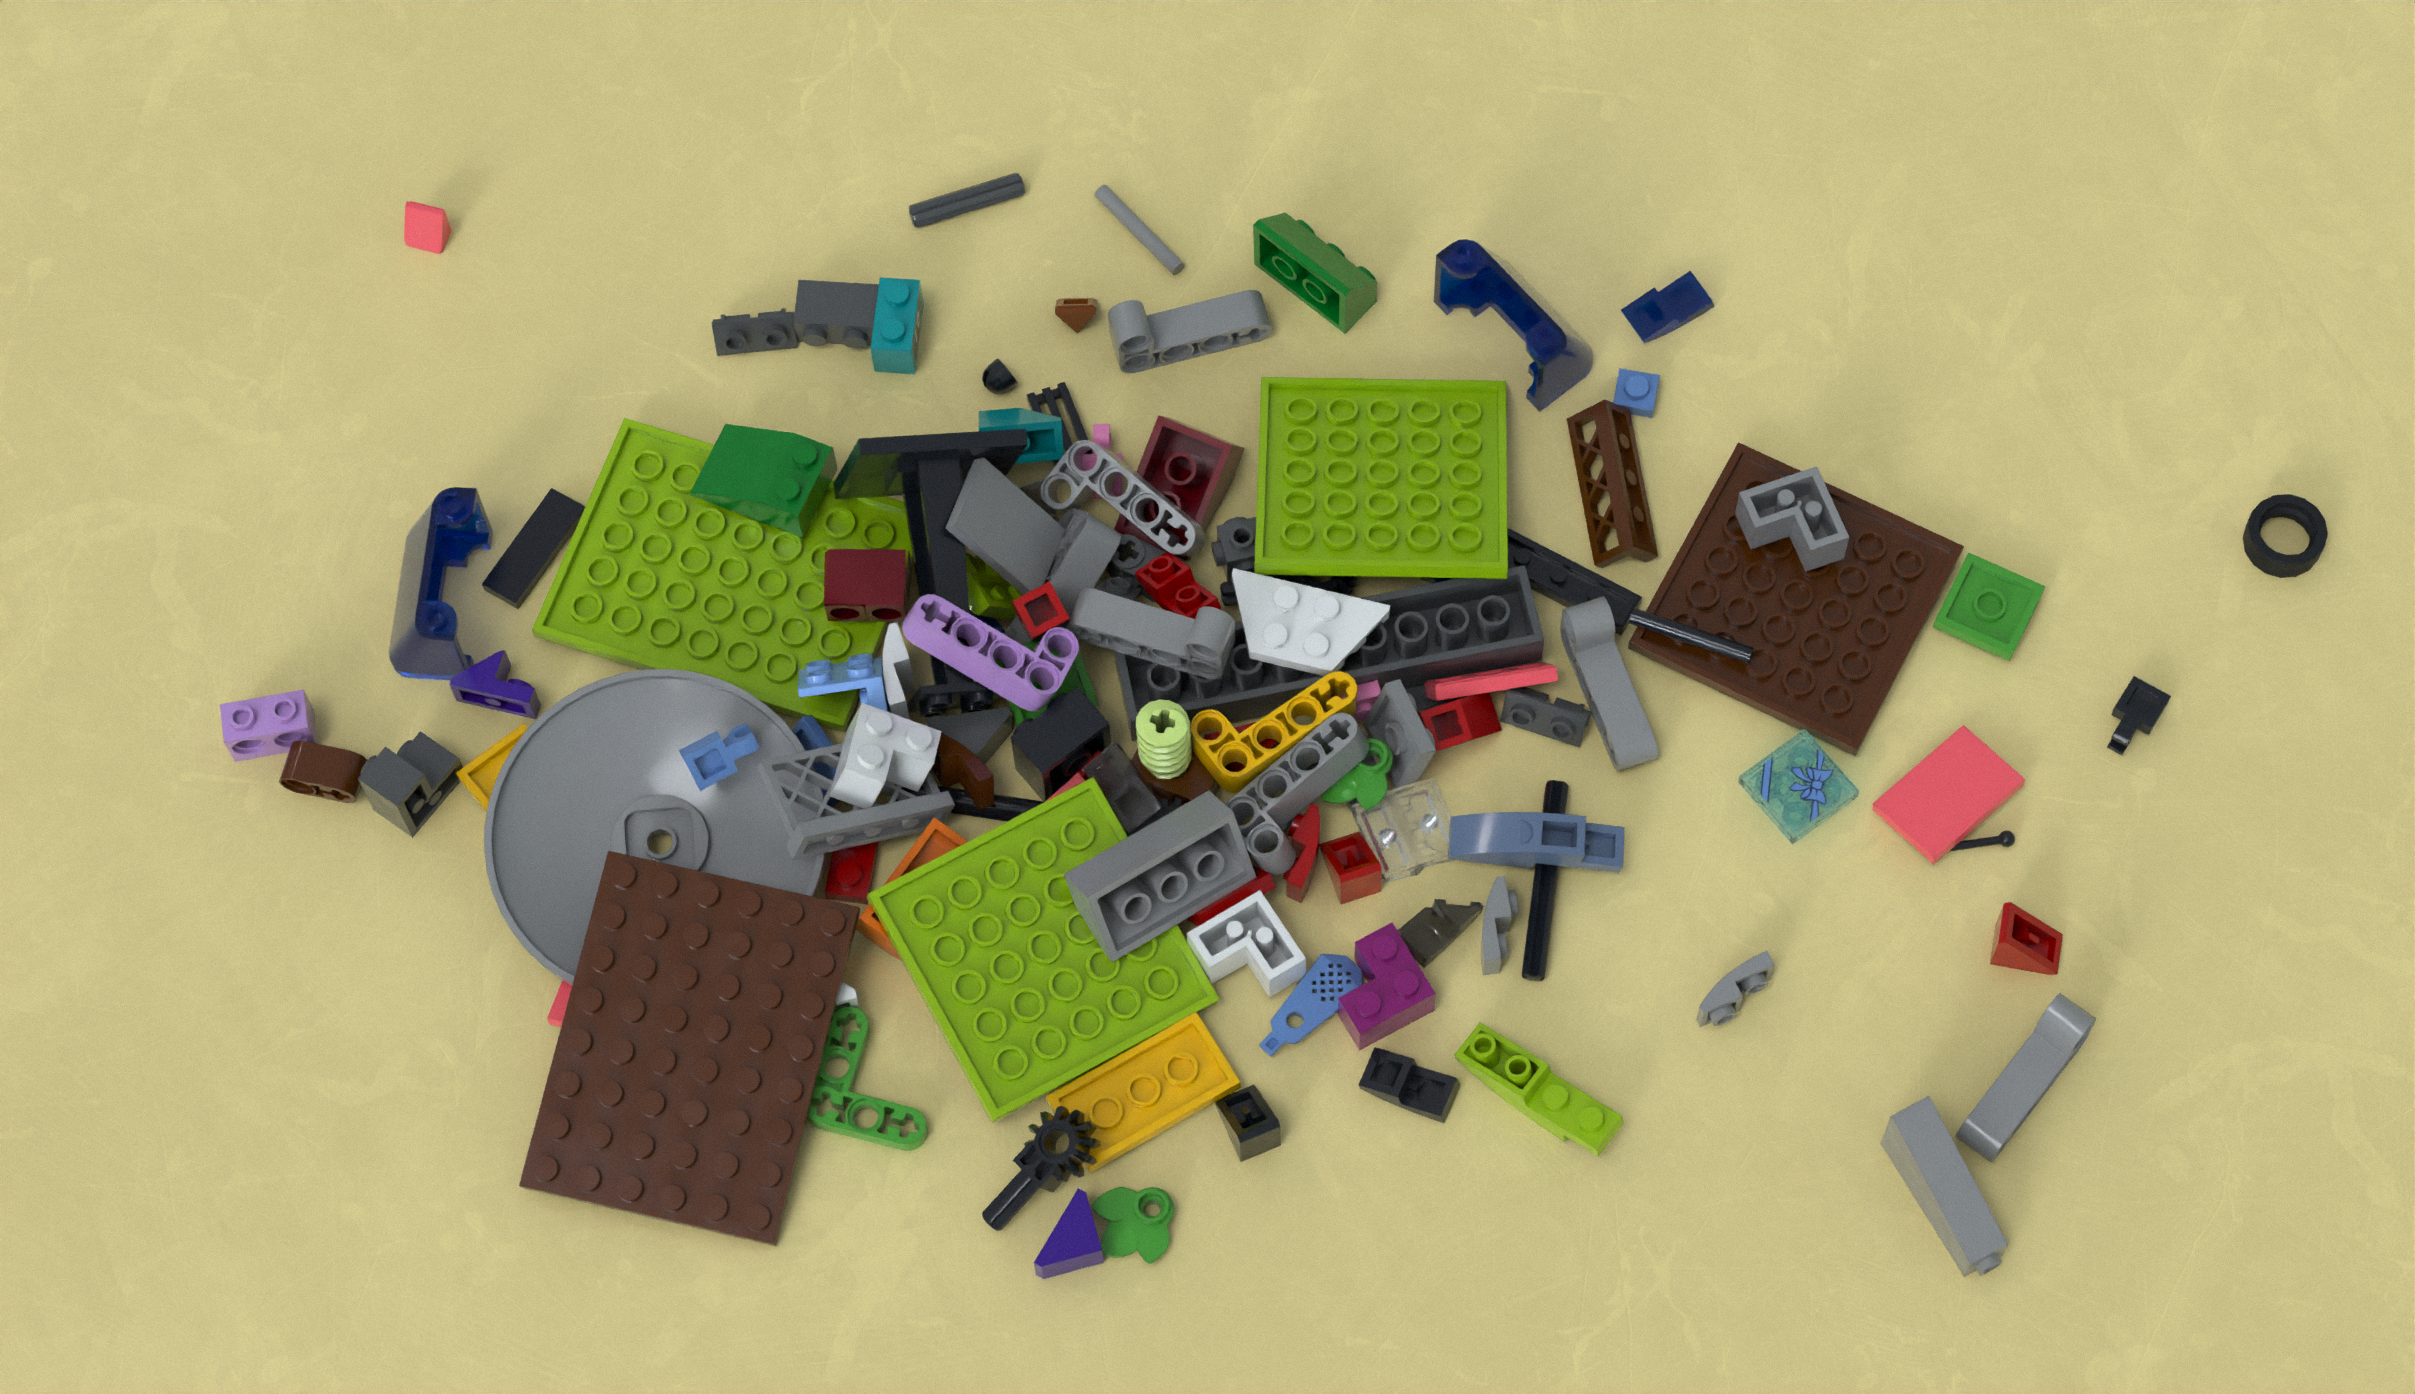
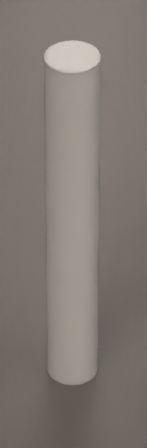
(1139, 229)

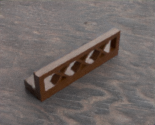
(1620, 477)

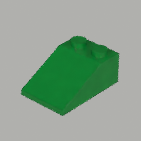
(767, 476)

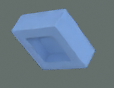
(1636, 392)

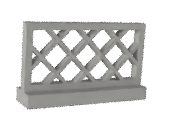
(849, 828)

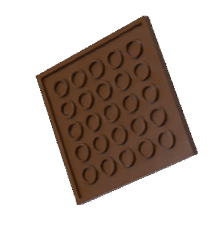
(1819, 637)

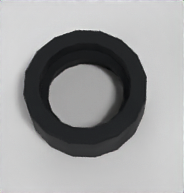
(2293, 508)

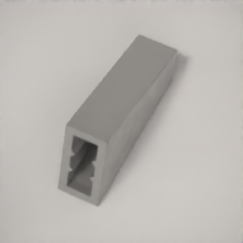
(1944, 1187)

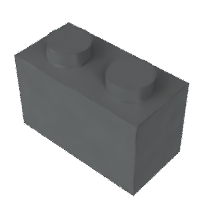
(835, 313)

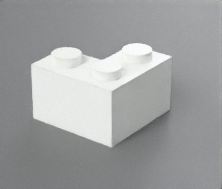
(880, 750)
(1250, 936)

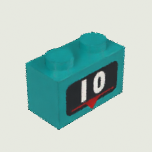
(897, 325)

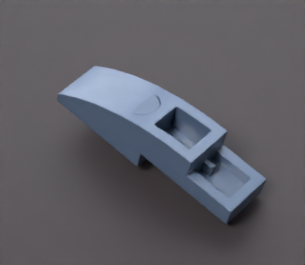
(1536, 837)

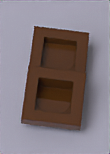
(958, 764)

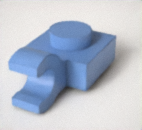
(713, 758)

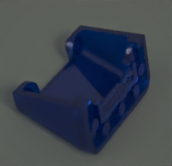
(1479, 278)
(423, 626)

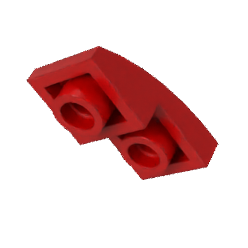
(1174, 587)
(1305, 840)

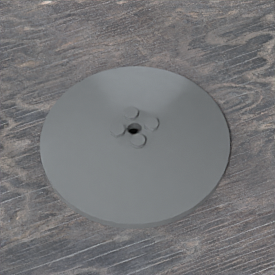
(610, 777)

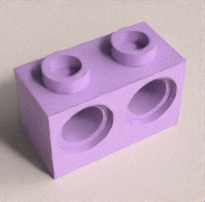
(267, 724)

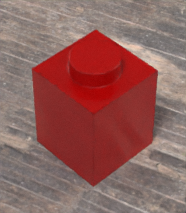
(1040, 611)

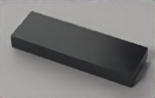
(534, 548)

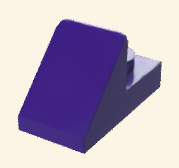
(487, 687)

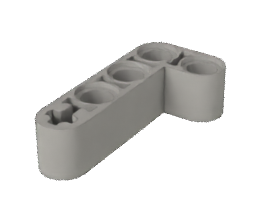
(1185, 331)
(1129, 504)
(1077, 563)
(1154, 634)
(1608, 690)
(1348, 748)
(2026, 1078)

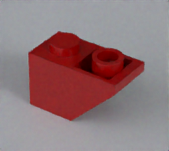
(1461, 720)

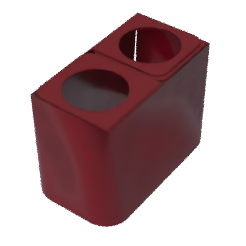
(866, 584)

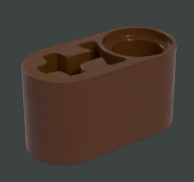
(322, 771)

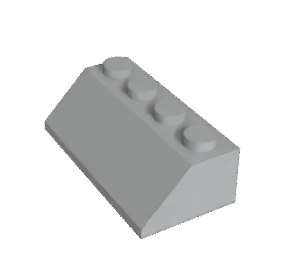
(1161, 875)

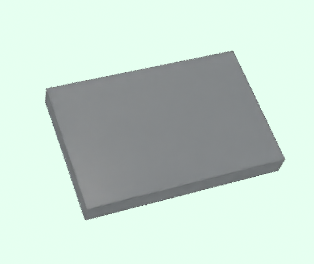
(1005, 527)

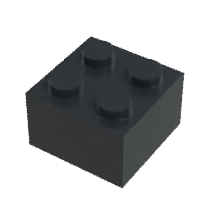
(1059, 742)

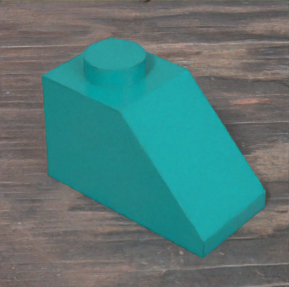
(1042, 431)

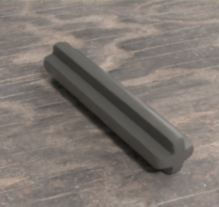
(966, 199)

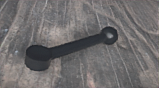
(2005, 839)

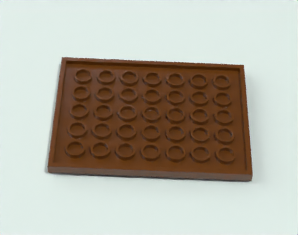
(690, 1048)

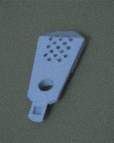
(1308, 1005)

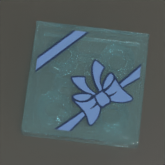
(1798, 786)

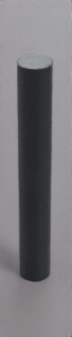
(1691, 635)

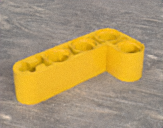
(1276, 725)

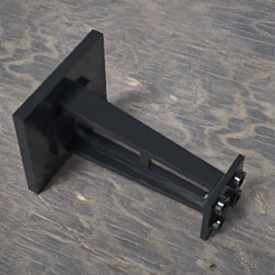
(930, 477)

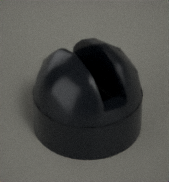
(998, 378)

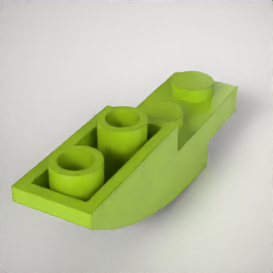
(1536, 1091)

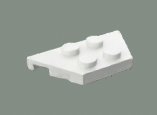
(1302, 623)

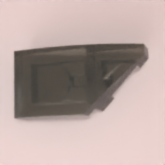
(1437, 928)

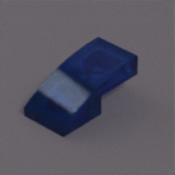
(1668, 309)

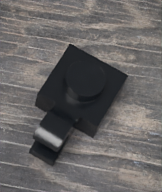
(2137, 709)

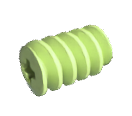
(1164, 738)

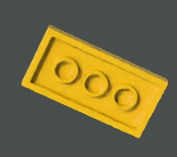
(1149, 1088)

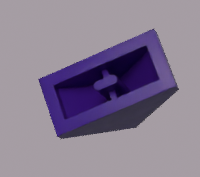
(1072, 1242)

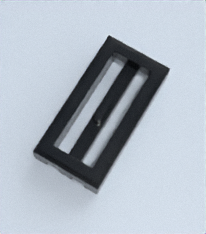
(1048, 397)

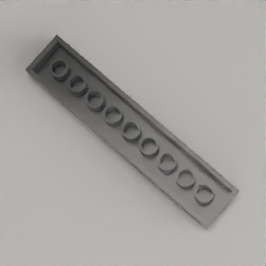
(1428, 636)

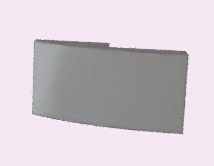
(1497, 920)
(1726, 996)

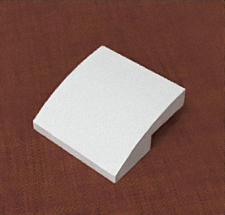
(897, 671)

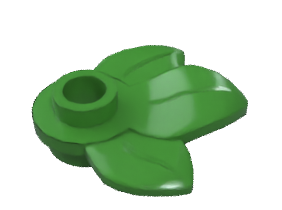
(1363, 781)
(1129, 1225)

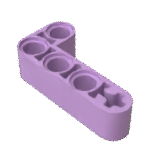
(990, 644)

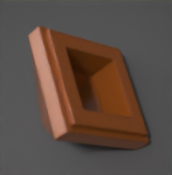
(1075, 311)

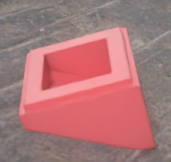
(426, 227)

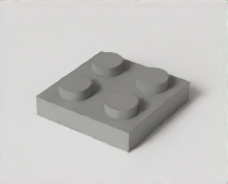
(1398, 725)

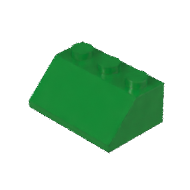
(1313, 270)

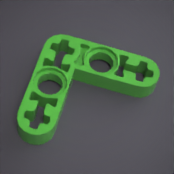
(840, 1092)

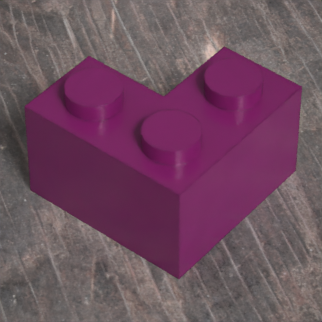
(1393, 992)

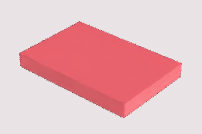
(1948, 794)

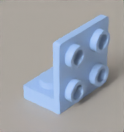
(859, 672)

